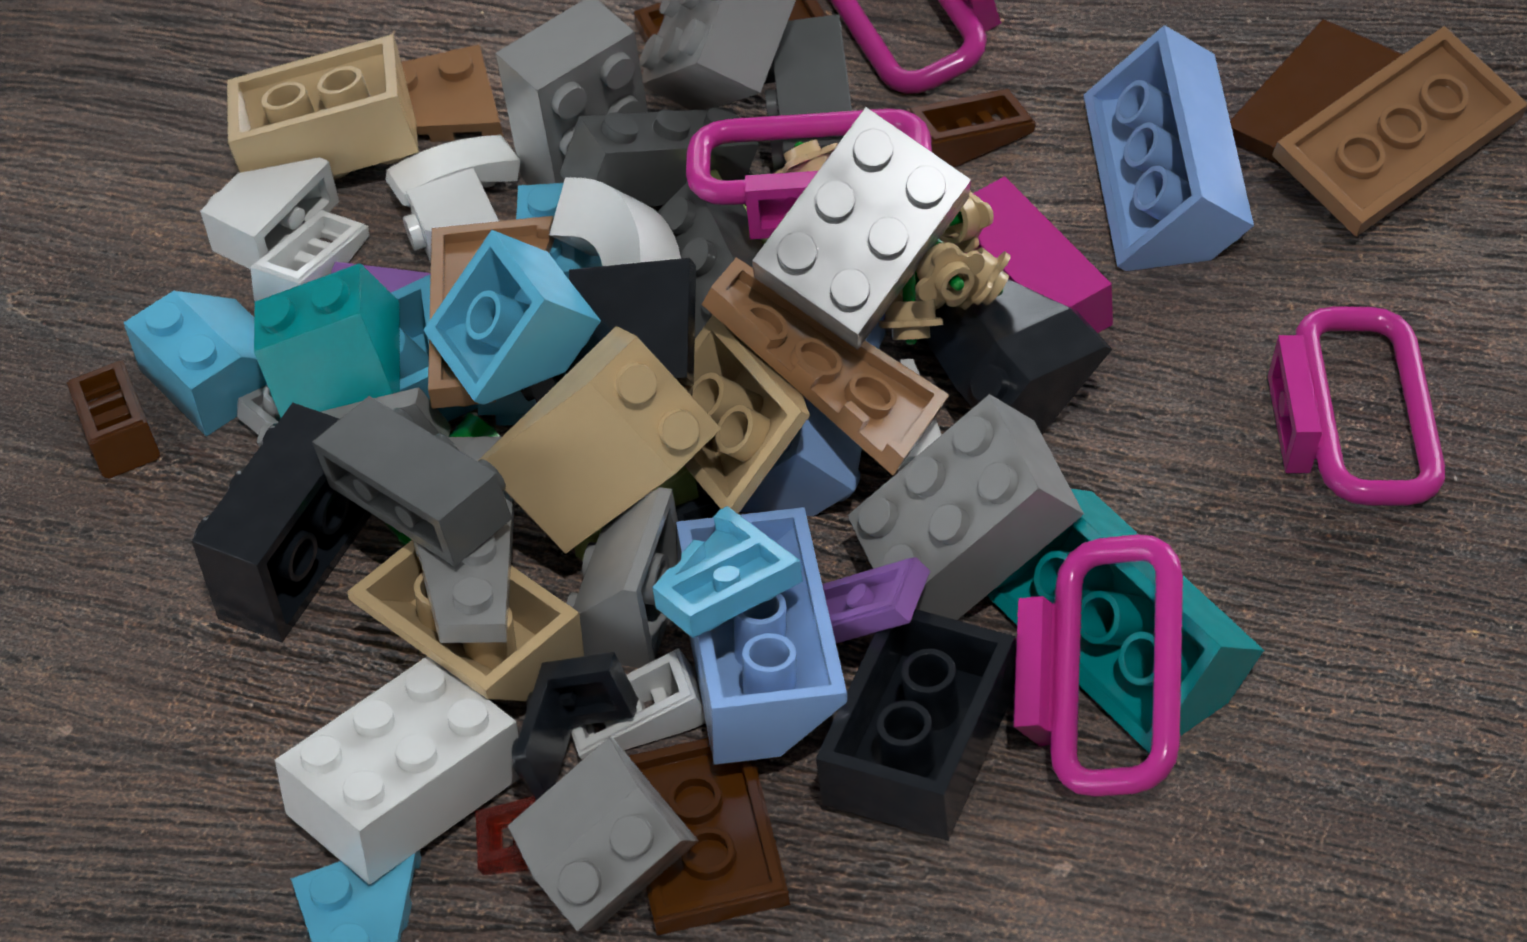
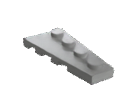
(473, 597)

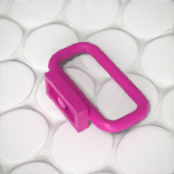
(970, 18)
(773, 195)
(1307, 415)
(1050, 667)

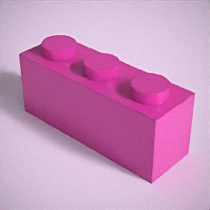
(1043, 255)

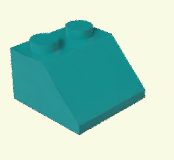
(329, 341)

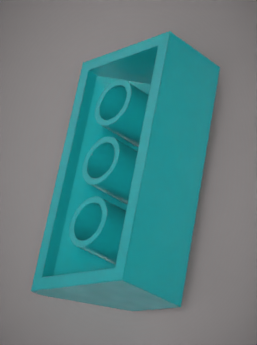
(1121, 629)

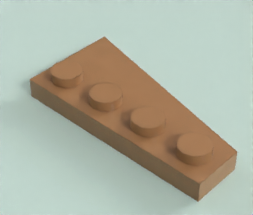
(452, 94)

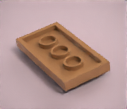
(1399, 130)

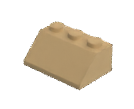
(330, 106)
(537, 631)

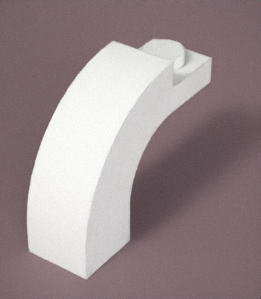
(611, 224)

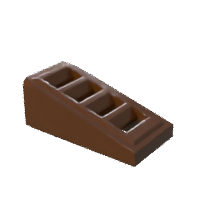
(955, 136)
(113, 423)

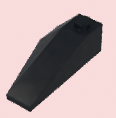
(1018, 351)

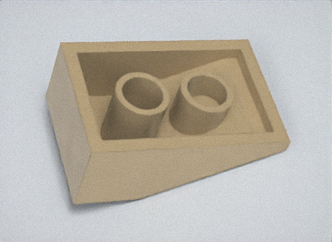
(752, 407)
(600, 440)

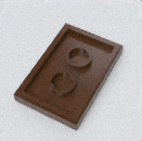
(1308, 81)
(736, 858)

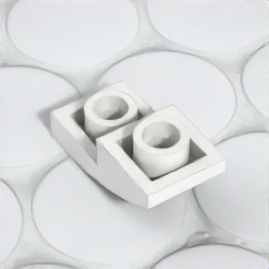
(488, 155)

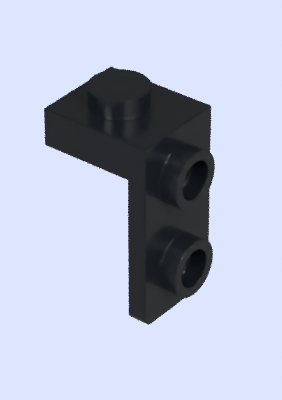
(563, 697)

